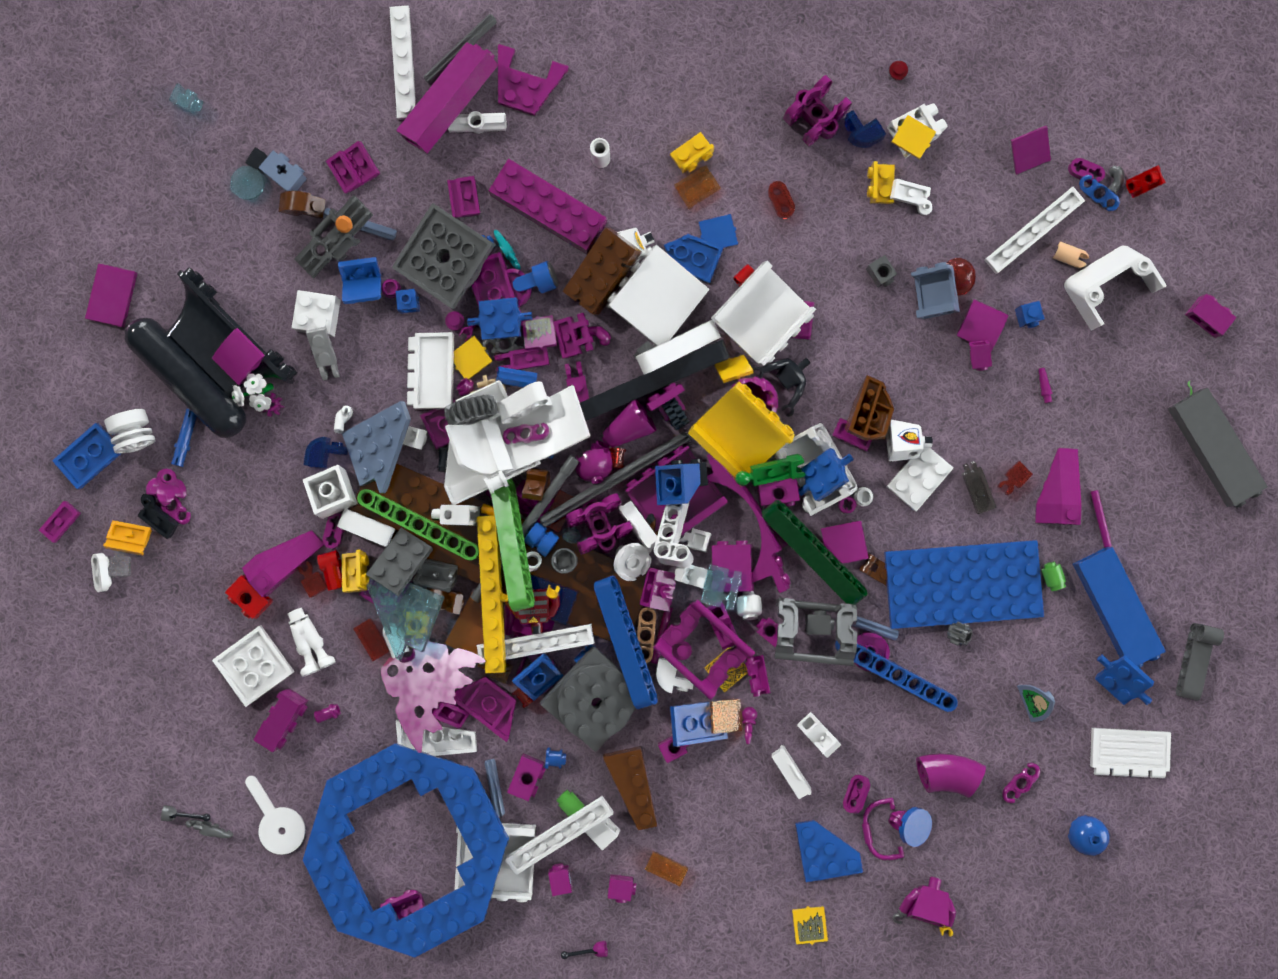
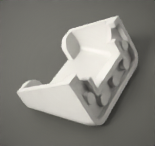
(810, 445)

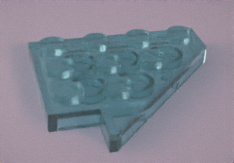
(406, 617)

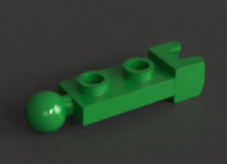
(772, 471)

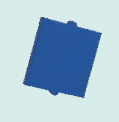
(719, 231)

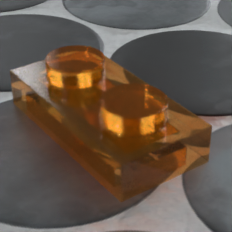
(666, 868)

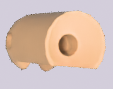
(1070, 255)

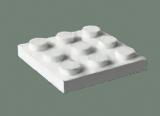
(253, 666)

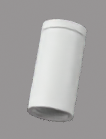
(600, 146)

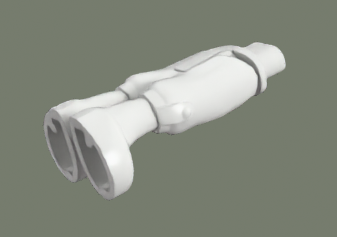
(305, 638)

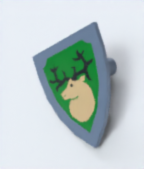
(1037, 702)

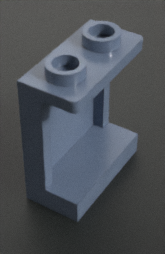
(936, 291)

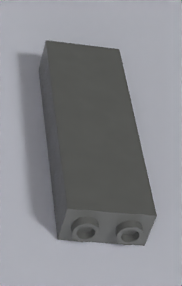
(1218, 448)

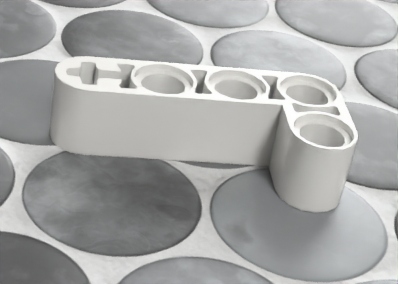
(672, 543)

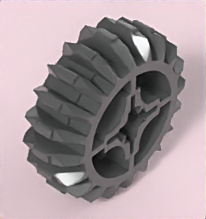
(470, 410)

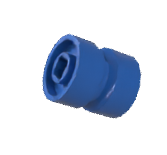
(541, 539)

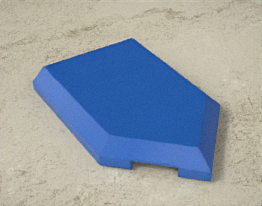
(695, 255)

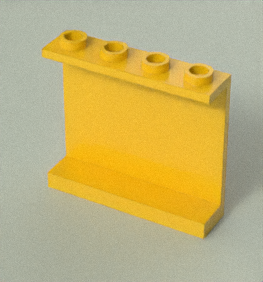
(740, 430)

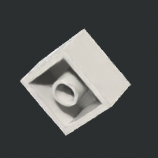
(315, 311)
(330, 491)

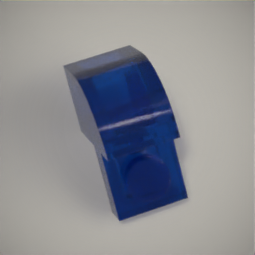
(865, 135)
(319, 449)

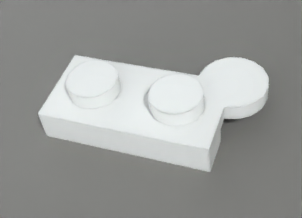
(912, 194)

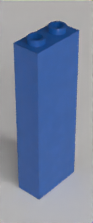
(1119, 606)

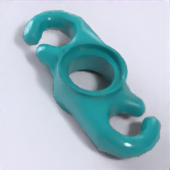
(507, 250)

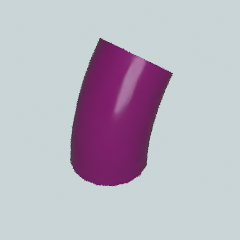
(950, 773)

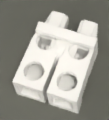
(924, 115)

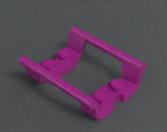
(718, 671)

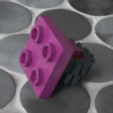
(669, 405)

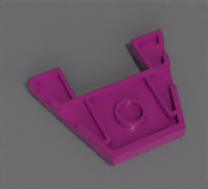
(523, 90)

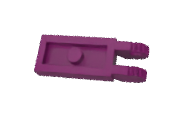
(525, 359)
(578, 382)

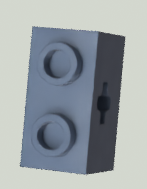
(275, 164)

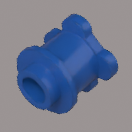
(555, 758)

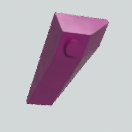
(1061, 491)
(272, 567)

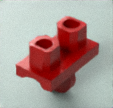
(1145, 181)

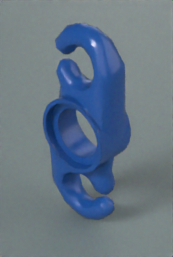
(1095, 185)

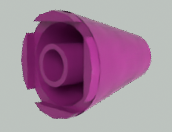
(629, 426)

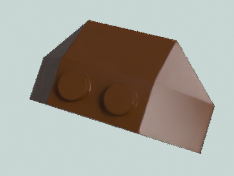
(870, 411)

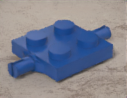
(499, 318)
(825, 474)
(1124, 680)

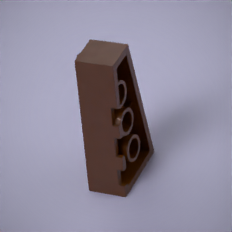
(631, 779)

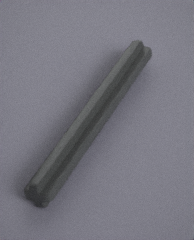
(472, 37)

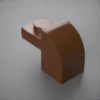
(300, 203)
(536, 484)
(452, 602)

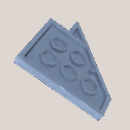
(377, 445)

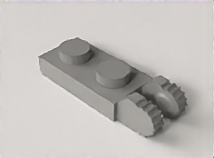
(322, 351)

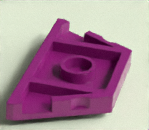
(488, 705)

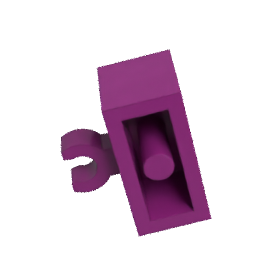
(658, 589)

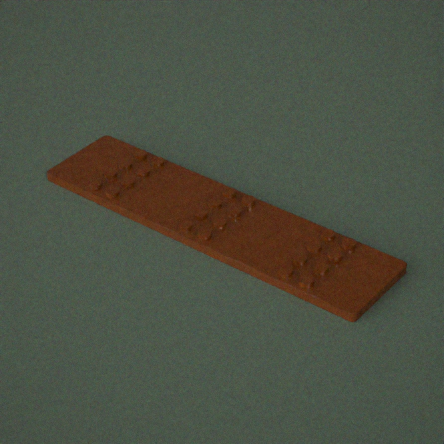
(425, 494)

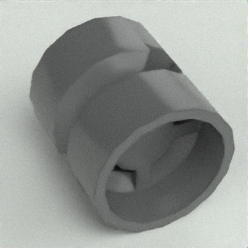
(564, 560)

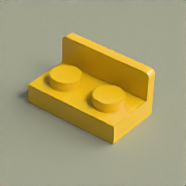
(692, 152)
(881, 183)

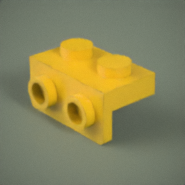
(354, 572)

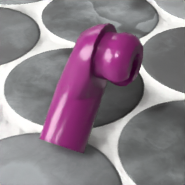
(601, 333)

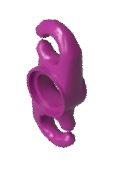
(517, 430)
(175, 513)
(1030, 779)

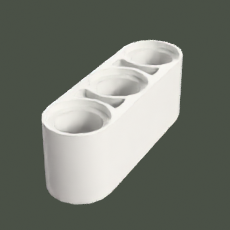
(366, 527)

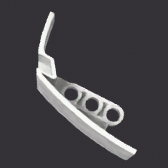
(482, 447)

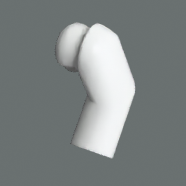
(341, 418)

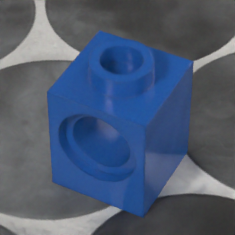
(407, 301)

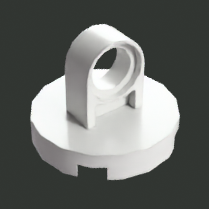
(631, 561)

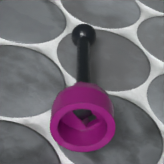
(599, 950)

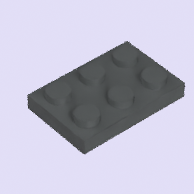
(399, 561)

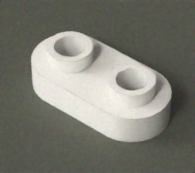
(100, 572)

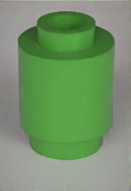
(1054, 576)
(569, 803)

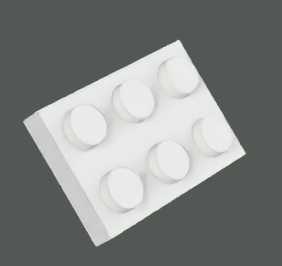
(919, 478)

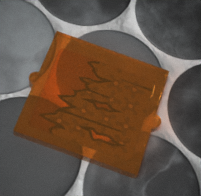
(725, 716)

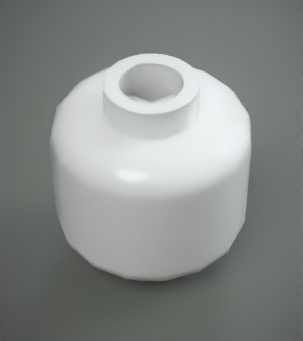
(749, 605)

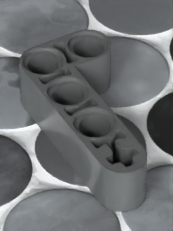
(1196, 660)

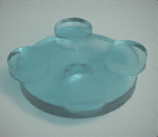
(247, 183)

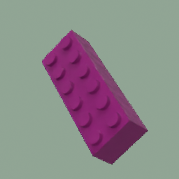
(547, 206)

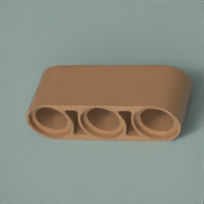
(647, 625)

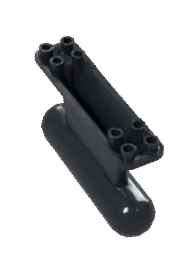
(185, 354)

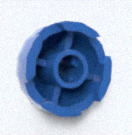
(1088, 835)

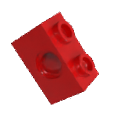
(236, 595)

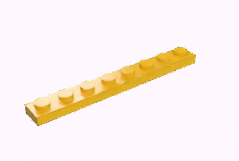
(490, 587)

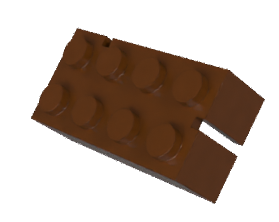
(602, 271)

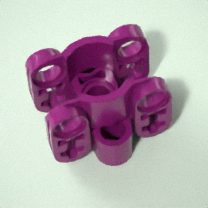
(827, 117)
(584, 515)

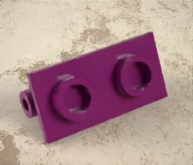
(757, 670)

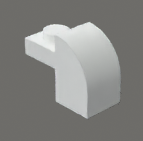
(415, 437)
(691, 575)
(666, 677)
(819, 734)

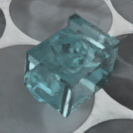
(185, 99)

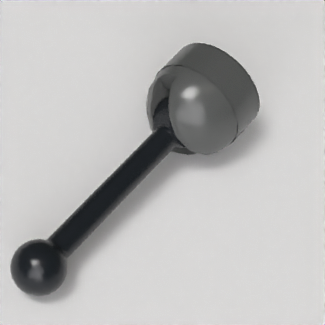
(170, 813)

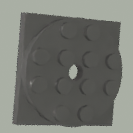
(423, 254)
(572, 696)

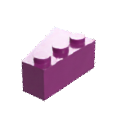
(281, 720)

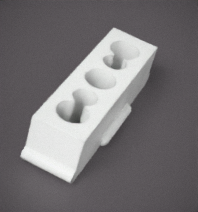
(640, 526)
(791, 772)

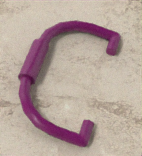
(867, 832)

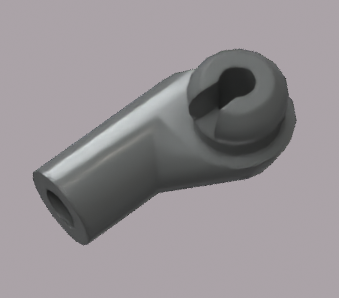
(1118, 174)

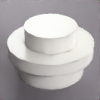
(863, 496)

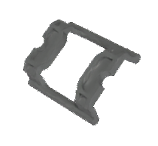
(844, 633)

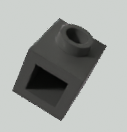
(819, 623)

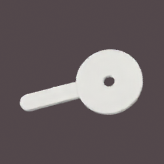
(274, 819)

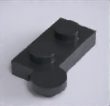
(156, 517)

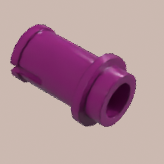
(327, 713)

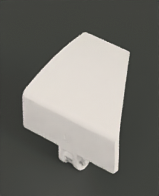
(462, 483)

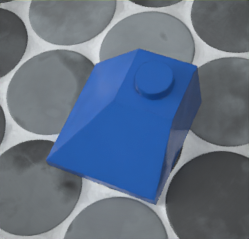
(676, 483)

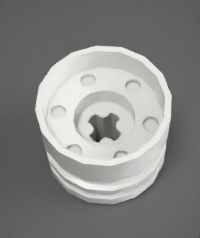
(130, 433)

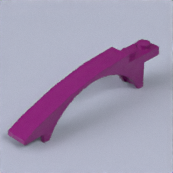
(768, 561)

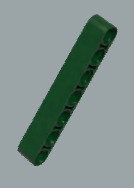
(814, 553)

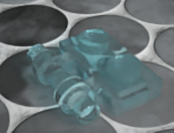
(715, 585)

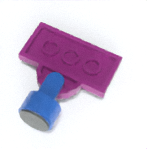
(500, 283)

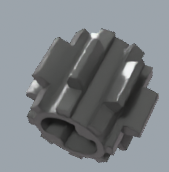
(959, 633)

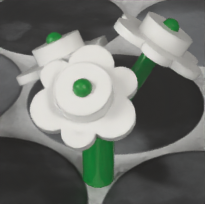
(254, 385)

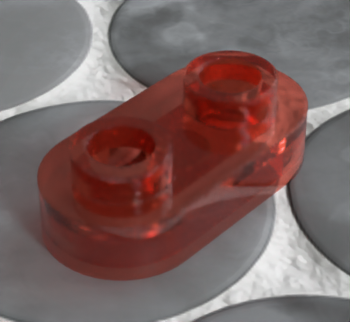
(781, 200)

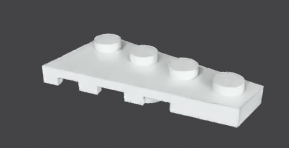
(442, 741)

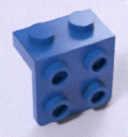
(360, 280)

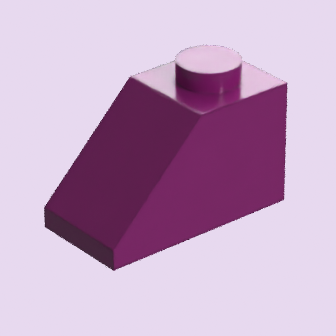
(450, 714)

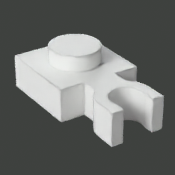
(697, 540)

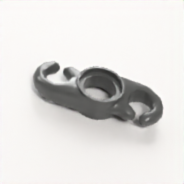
(495, 342)
(207, 829)

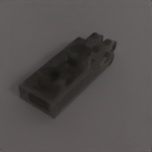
(978, 488)

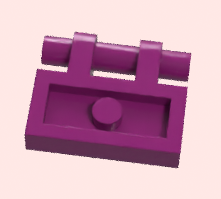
(568, 338)

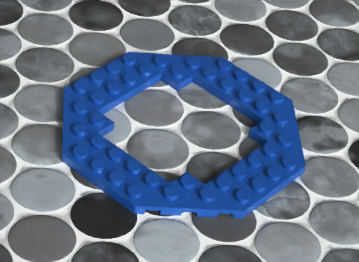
(336, 878)

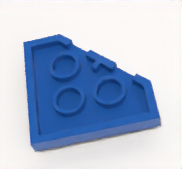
(825, 853)

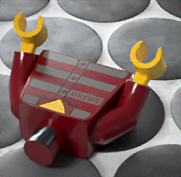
(545, 607)

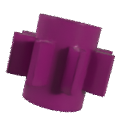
(277, 406)

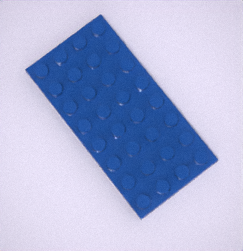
(963, 584)

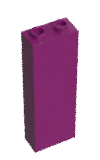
(447, 97)

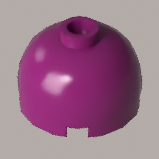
(594, 465)

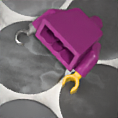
(929, 905)

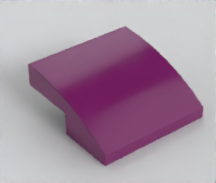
(352, 167)
(982, 323)
(238, 356)
(846, 541)

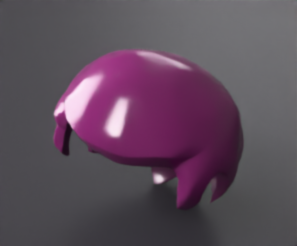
(762, 389)

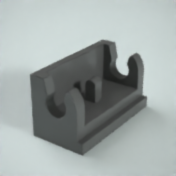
(436, 575)

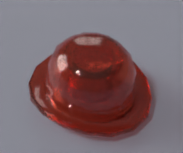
(964, 275)

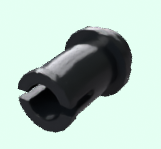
(442, 459)

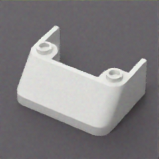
(1085, 284)

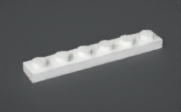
(402, 60)
(1034, 230)
(546, 642)
(559, 835)

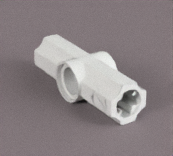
(489, 122)

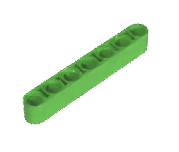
(409, 523)
(512, 547)

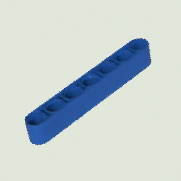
(625, 642)
(904, 678)

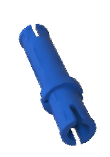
(182, 444)

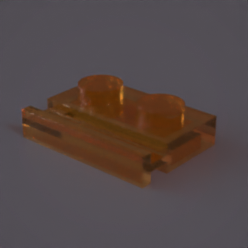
(697, 187)

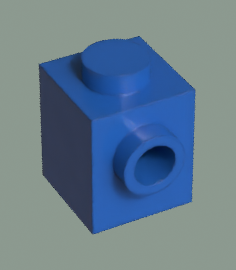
(1029, 314)

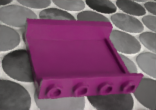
(701, 505)

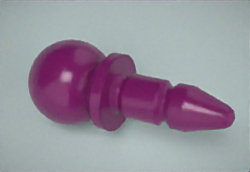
(749, 715)

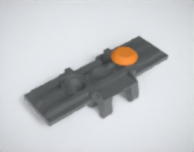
(339, 239)

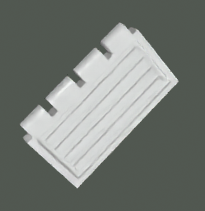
(432, 370)
(1130, 750)

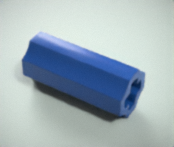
(515, 377)

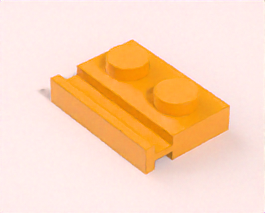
(127, 537)

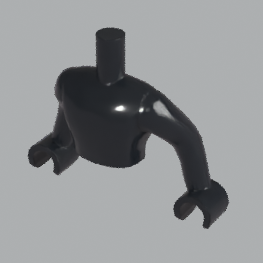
(789, 376)

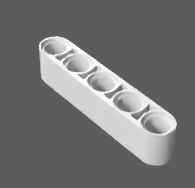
(678, 347)

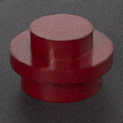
(898, 70)

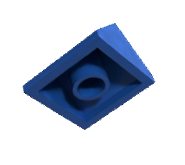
(538, 677)

